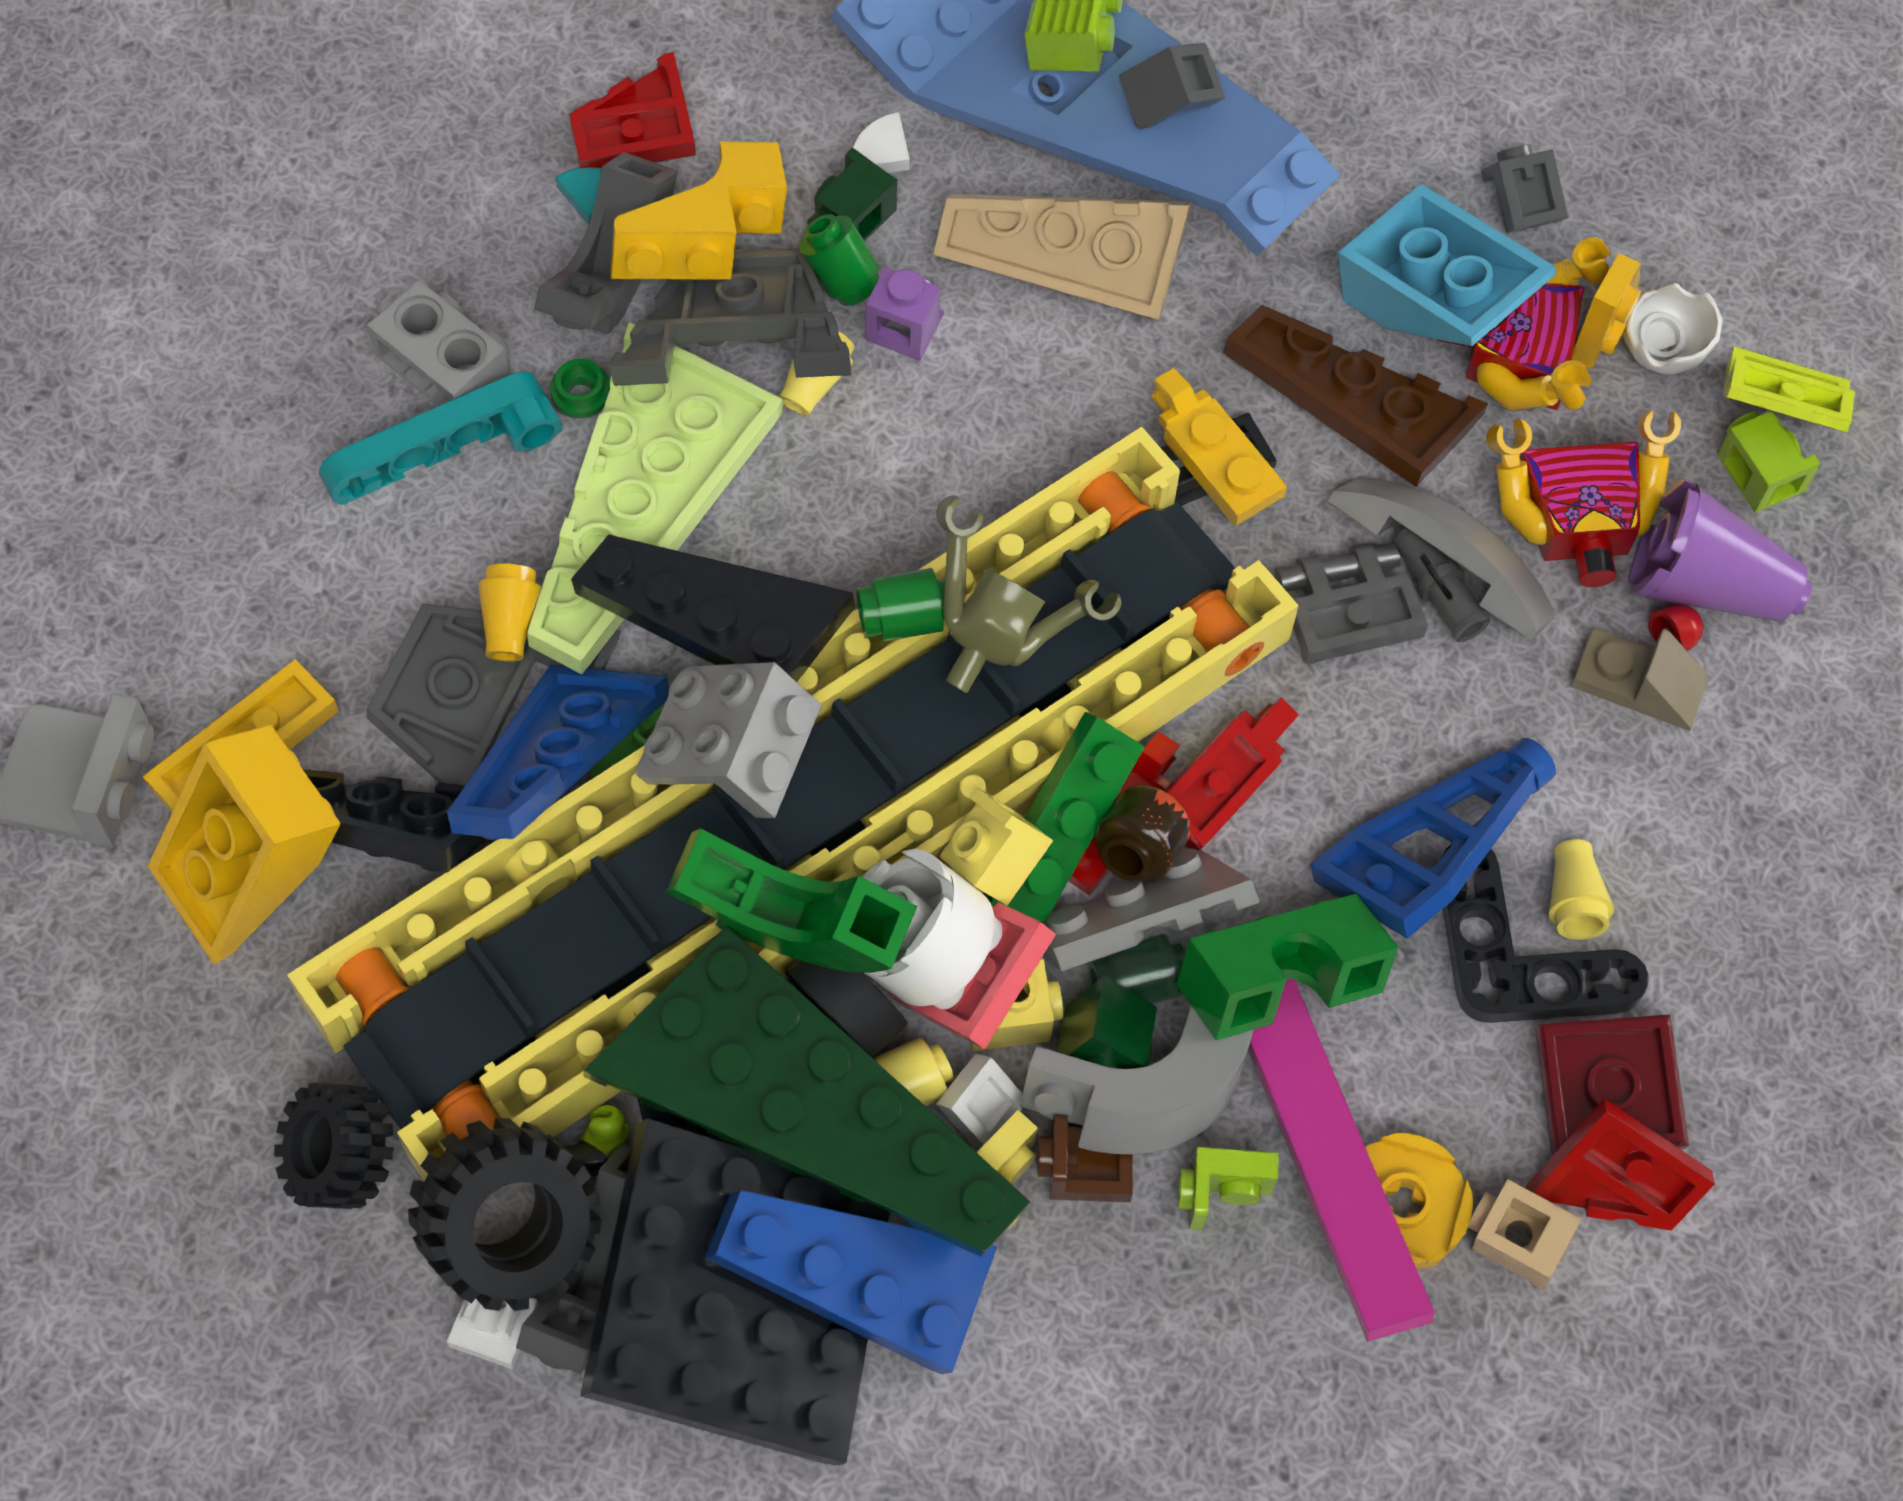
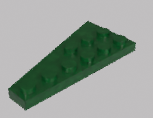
(780, 1079)

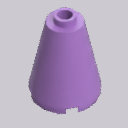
(1716, 560)

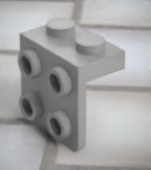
(732, 730)
(75, 770)

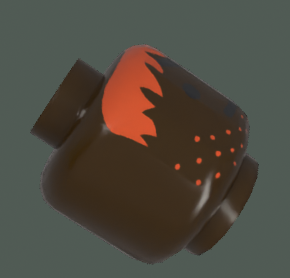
(1142, 834)

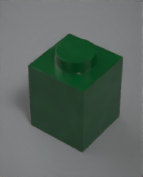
(1108, 1026)

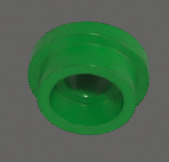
(577, 373)

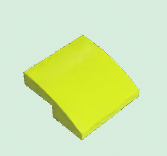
(1789, 389)

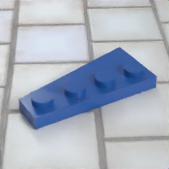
(552, 744)
(858, 1272)

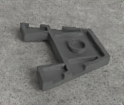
(766, 300)
(448, 698)

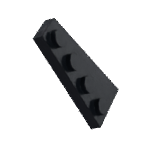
(714, 605)

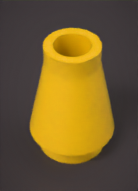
(507, 607)

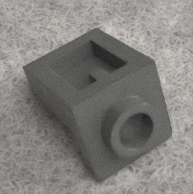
(1527, 188)

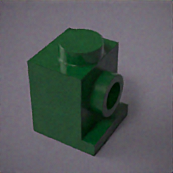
(860, 192)

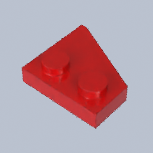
(636, 118)
(1623, 1172)

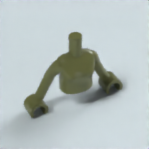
(999, 612)

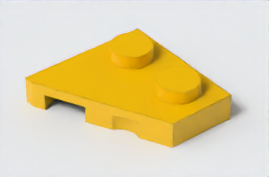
(1609, 311)

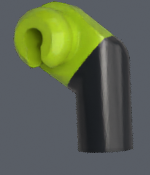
(601, 1139)

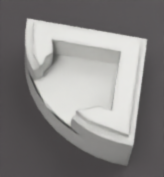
(885, 144)

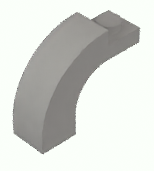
(1145, 1105)

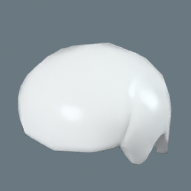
(1668, 319)

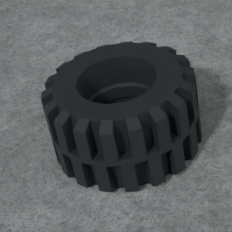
(535, 1255)

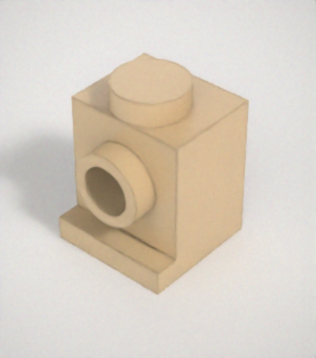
(1546, 1223)

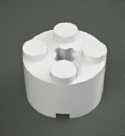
(946, 936)

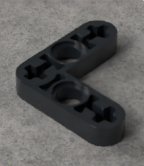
(1518, 973)

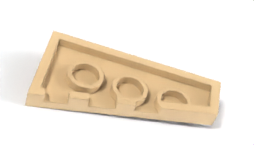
(1079, 246)

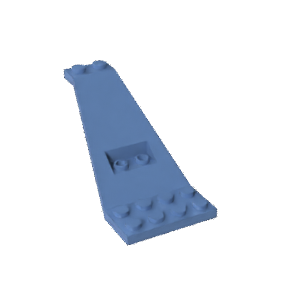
(975, 68)

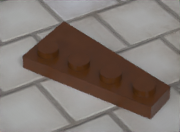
(1377, 409)

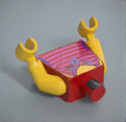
(1530, 352)
(1583, 497)

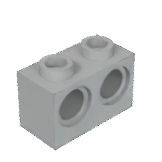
(432, 358)

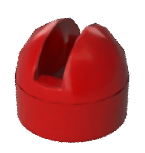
(1681, 621)

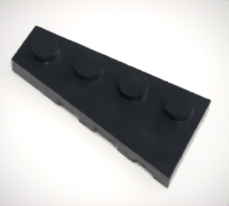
(394, 821)

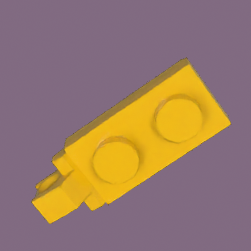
(1215, 449)

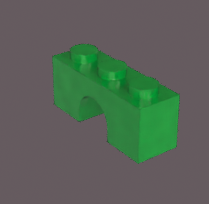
(1241, 971)

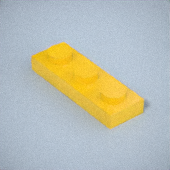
(287, 702)

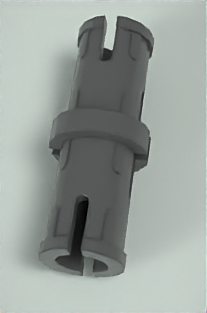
(1462, 611)

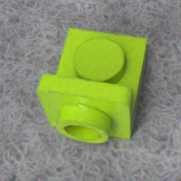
(1234, 1173)

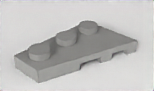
(1129, 907)

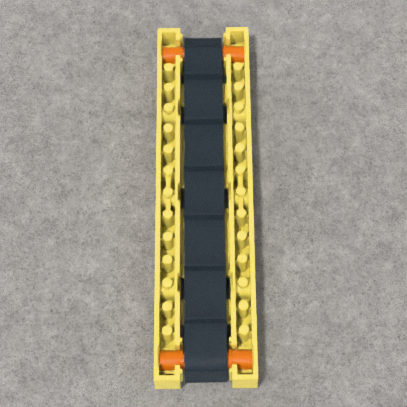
(552, 942)

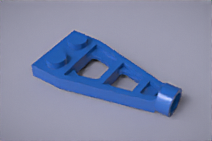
(1401, 890)

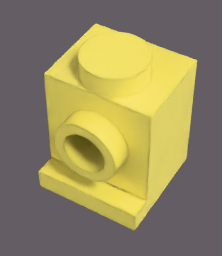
(995, 848)

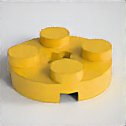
(1435, 1185)

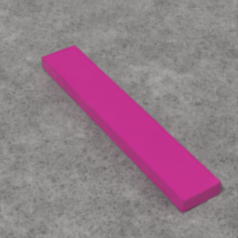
(1338, 1173)

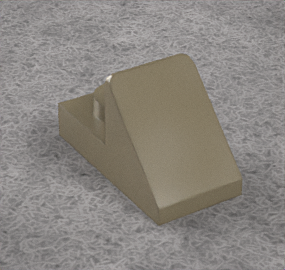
(1651, 681)

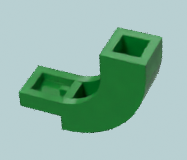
(820, 922)

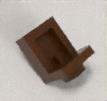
(1080, 1172)

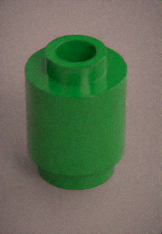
(840, 258)
(901, 605)

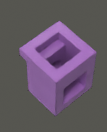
(909, 301)

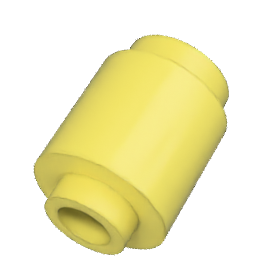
(919, 1069)

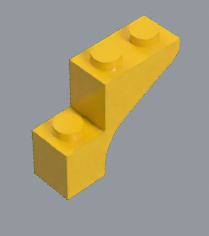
(697, 229)

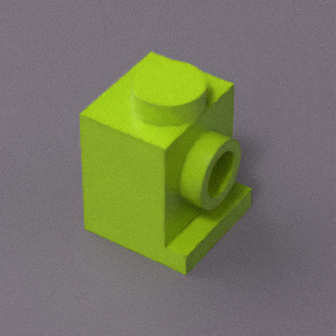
(1765, 460)

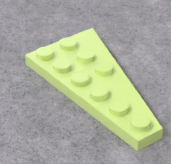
(647, 478)

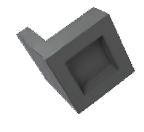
(1170, 83)

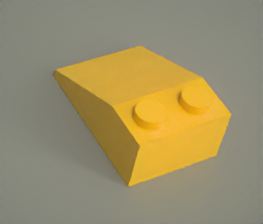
(241, 838)

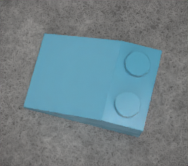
(1438, 271)

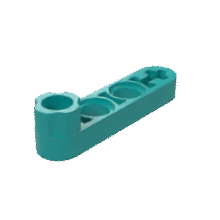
(506, 406)

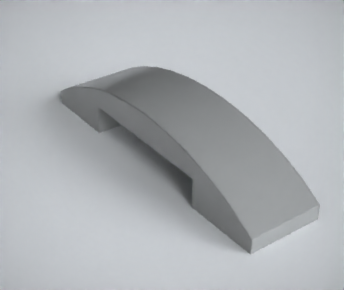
(1514, 590)

